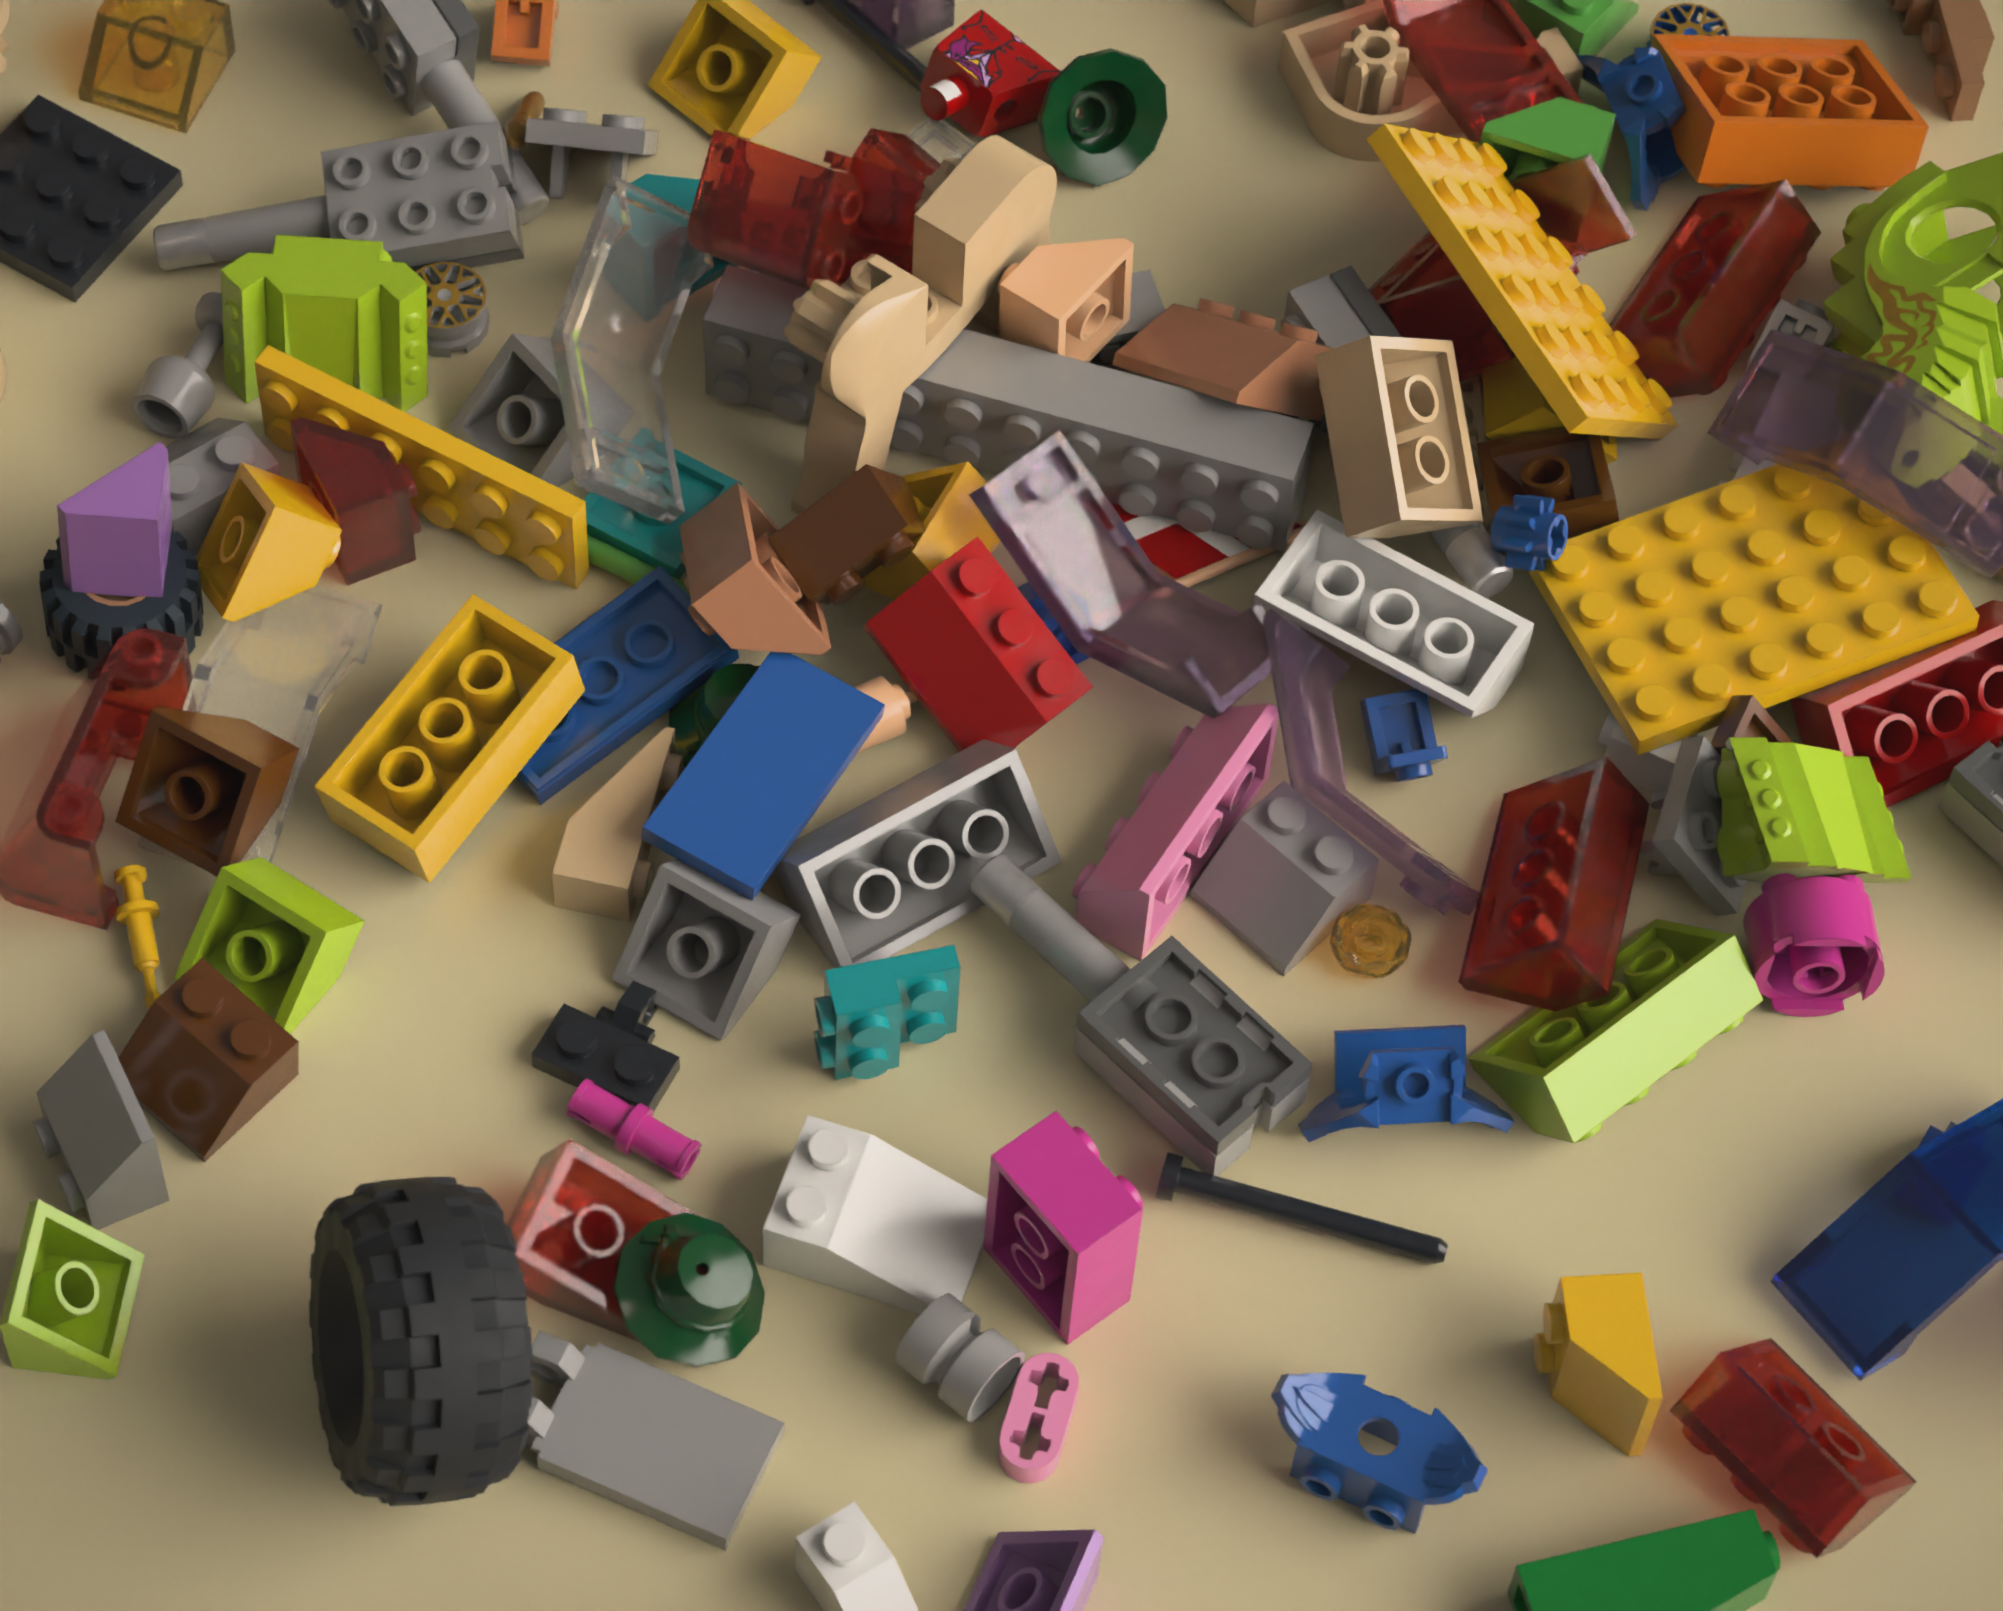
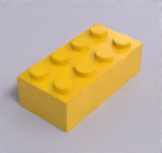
(450, 738)

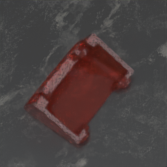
(52, 838)

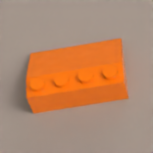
(1789, 112)

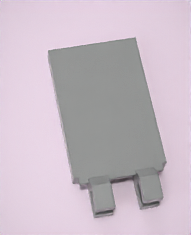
(648, 1438)

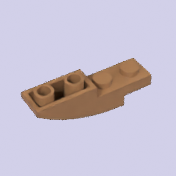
(1959, 42)

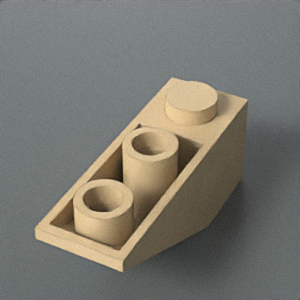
(602, 852)

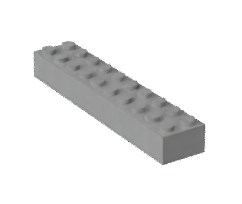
(997, 399)

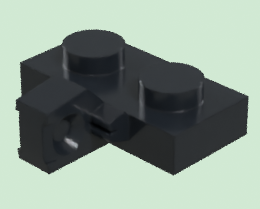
(610, 1049)

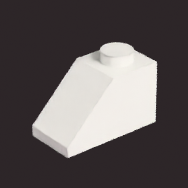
(850, 1565)

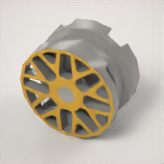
(464, 313)

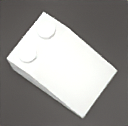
(872, 1220)

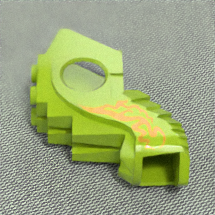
(1913, 290)

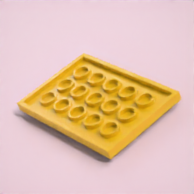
(1525, 284)
(1746, 594)

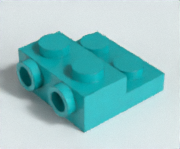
(883, 1004)

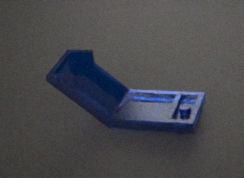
(1904, 1247)

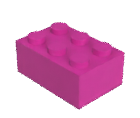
(1062, 1226)

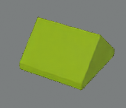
(69, 1296)

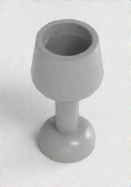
(177, 388)

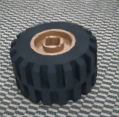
(90, 623)

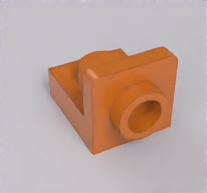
(524, 31)

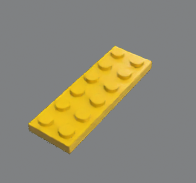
(454, 480)

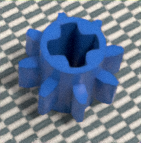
(1529, 532)

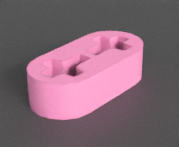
(1052, 1421)

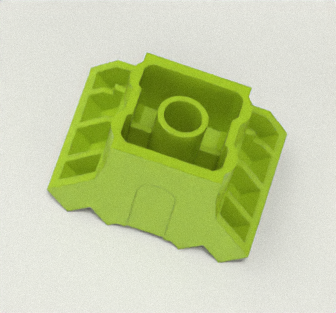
(332, 308)
(1804, 814)

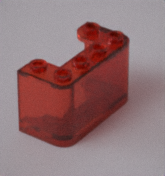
(800, 216)

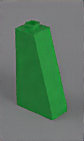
(1690, 1567)

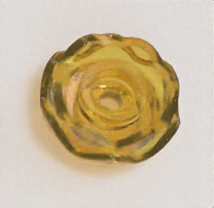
(1371, 924)

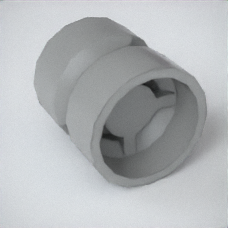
(968, 1364)

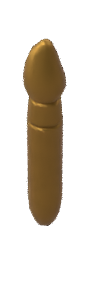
(529, 107)

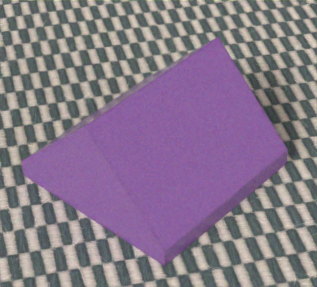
(119, 529)
(1038, 1571)

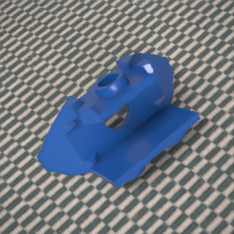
(1645, 110)
(1401, 1079)
(1426, 1467)

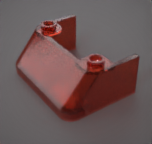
(1432, 301)

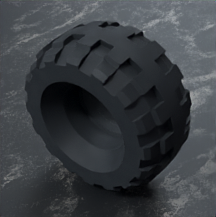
(420, 1340)

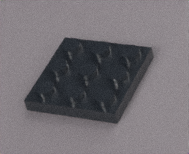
(73, 196)

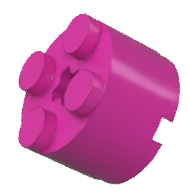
(1813, 943)

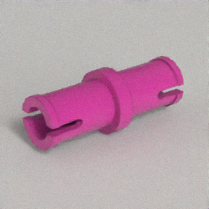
(633, 1129)

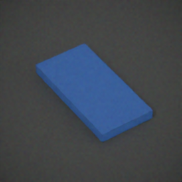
(635, 666)
(763, 772)

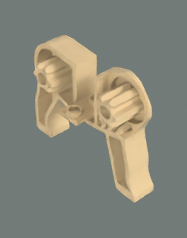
(1356, 76)
(893, 325)

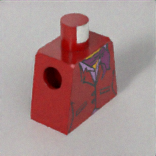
(985, 78)

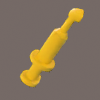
(138, 917)

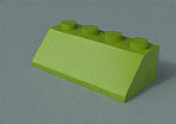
(1583, 1063)

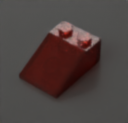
(573, 1227)

